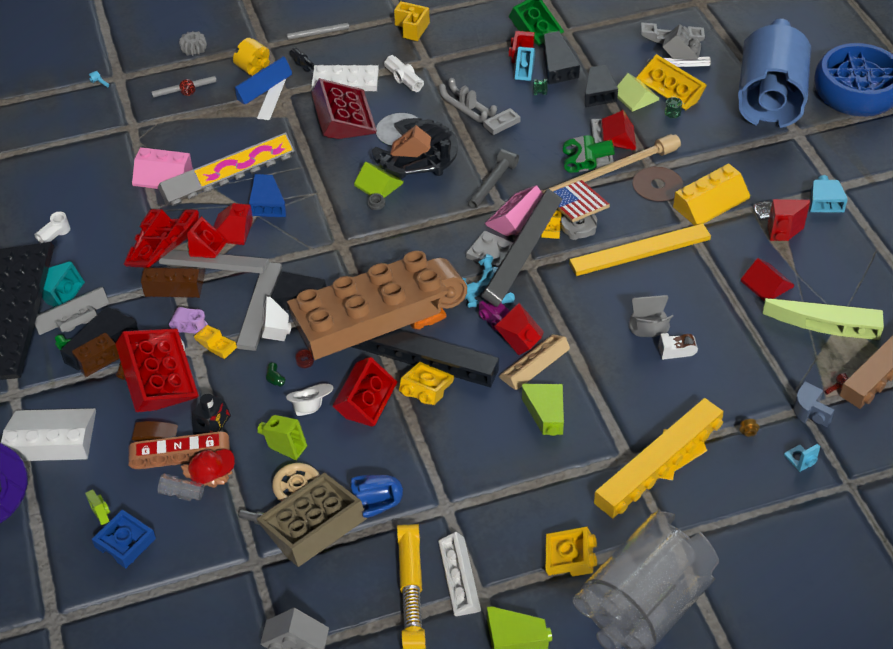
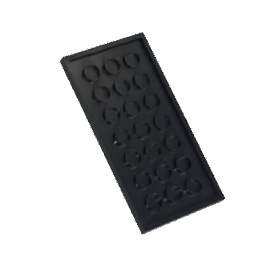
(21, 288)

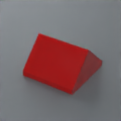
(619, 130)
(205, 240)
(766, 280)

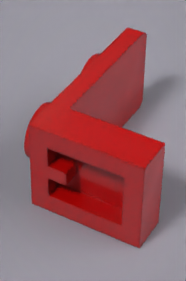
(521, 39)

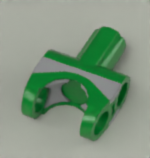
(585, 153)

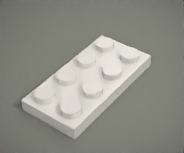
(357, 76)

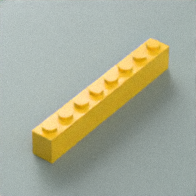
(658, 458)

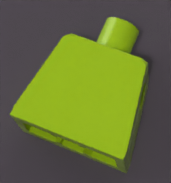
(284, 436)

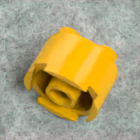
(251, 56)

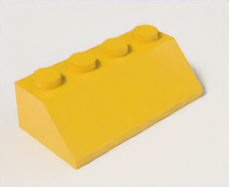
(711, 195)

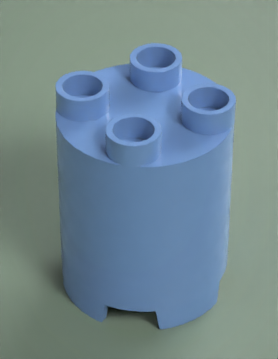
(774, 74)

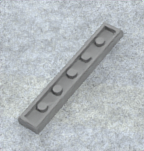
(220, 262)
(252, 325)

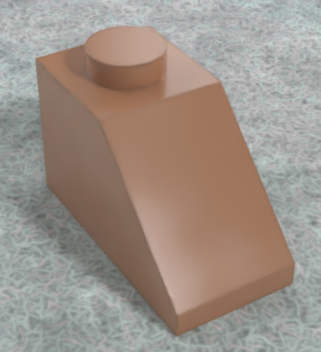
(411, 143)

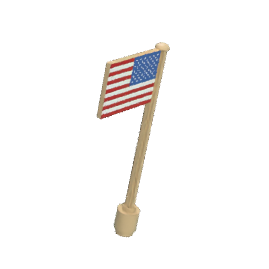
(583, 201)

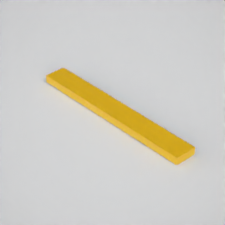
(639, 249)

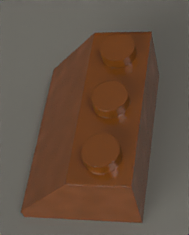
(172, 282)

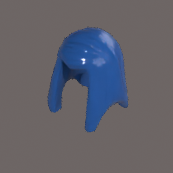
(376, 493)

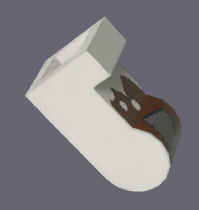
(677, 346)

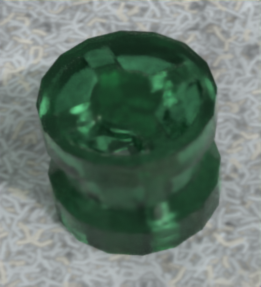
(540, 86)
(673, 107)

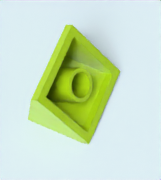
(376, 180)

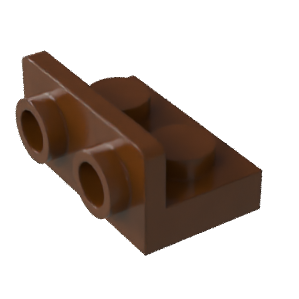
(96, 354)

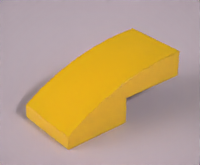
(553, 228)
(214, 341)

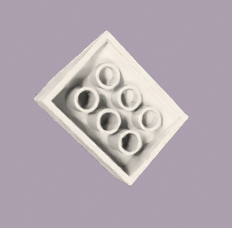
(50, 434)

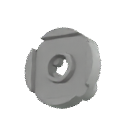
(582, 230)

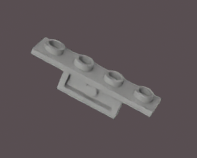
(72, 313)

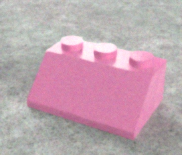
(156, 166)
(515, 212)

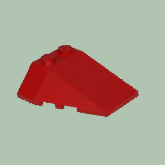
(159, 237)

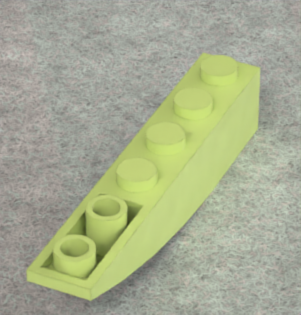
(828, 318)

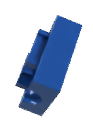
(125, 530)

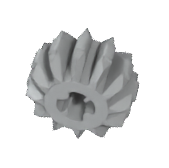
(192, 43)

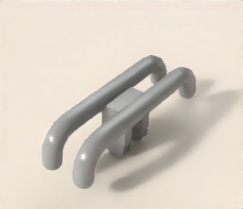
(466, 101)

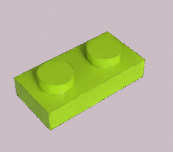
(98, 506)

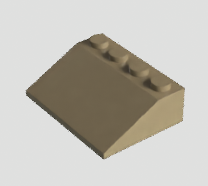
(312, 518)

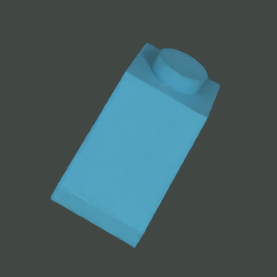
(525, 63)

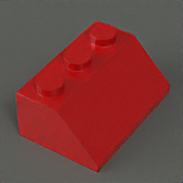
(365, 392)

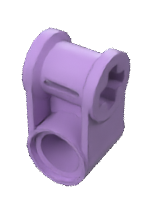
(187, 319)

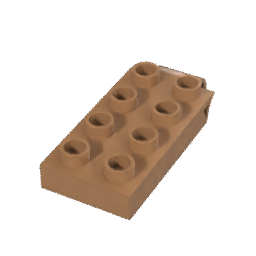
(375, 302)

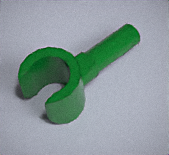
(61, 341)

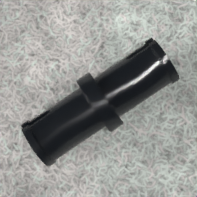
(301, 59)

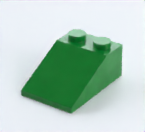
(534, 17)

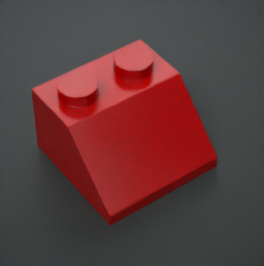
(787, 218)

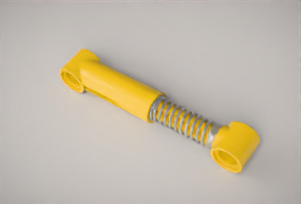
(411, 585)

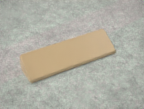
(535, 361)

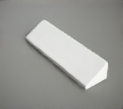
(459, 575)

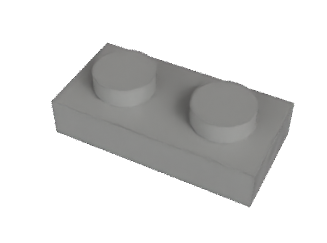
(501, 121)

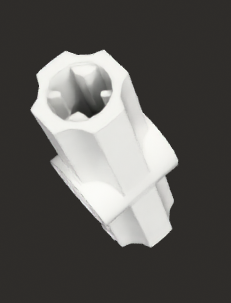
(404, 73)

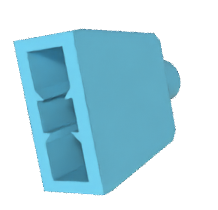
(827, 196)

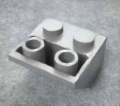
(681, 44)

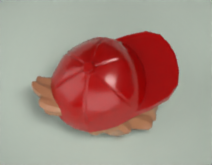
(210, 467)

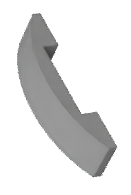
(651, 32)

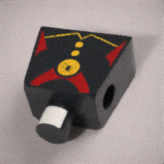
(209, 415)

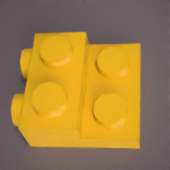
(425, 383)
(571, 552)

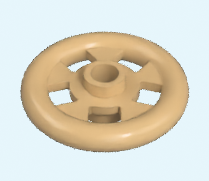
(290, 471)

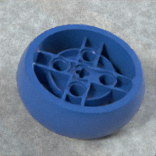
(856, 79)

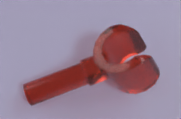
(841, 378)

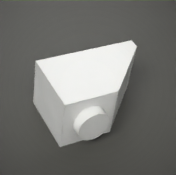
(275, 321)

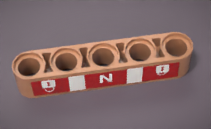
(175, 449)

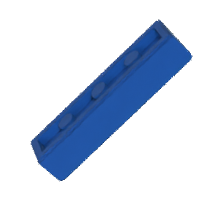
(263, 81)

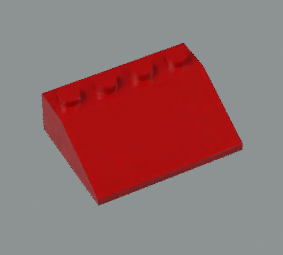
(155, 368)

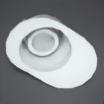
(309, 399)

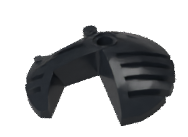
(439, 156)

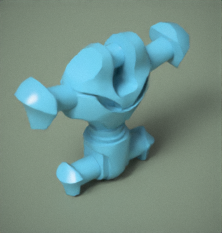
(474, 289)

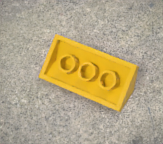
(671, 81)

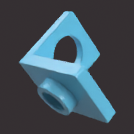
(807, 459)

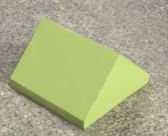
(635, 93)

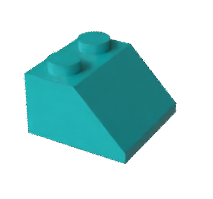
(61, 284)

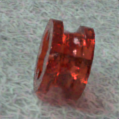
(183, 87)
(301, 355)

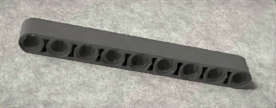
(521, 248)

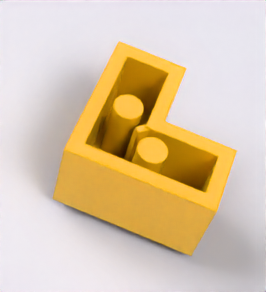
(412, 18)

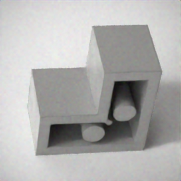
(294, 631)

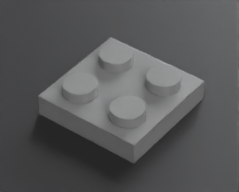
(489, 244)

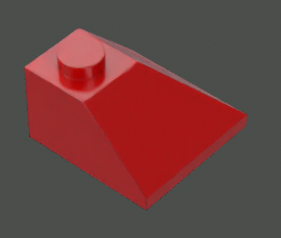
(235, 223)
(519, 329)

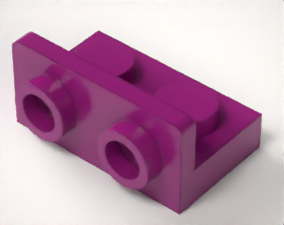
(491, 313)

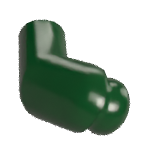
(274, 377)

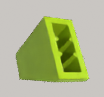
(545, 406)
(517, 630)

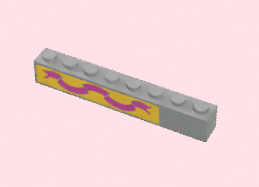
(226, 169)

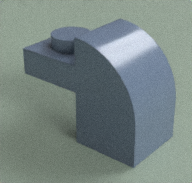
(809, 407)

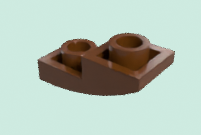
(153, 430)

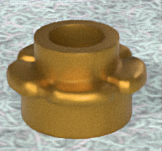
(749, 427)

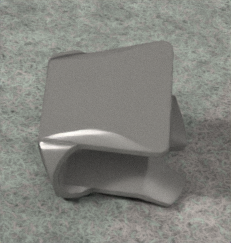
(649, 317)

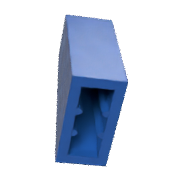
(266, 197)

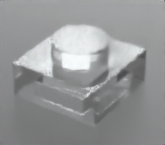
(762, 210)

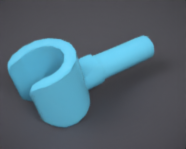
(95, 76)

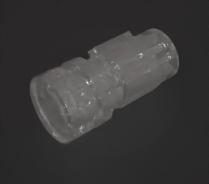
(182, 488)

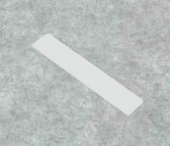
(270, 101)

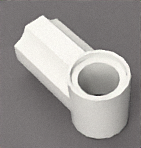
(57, 226)

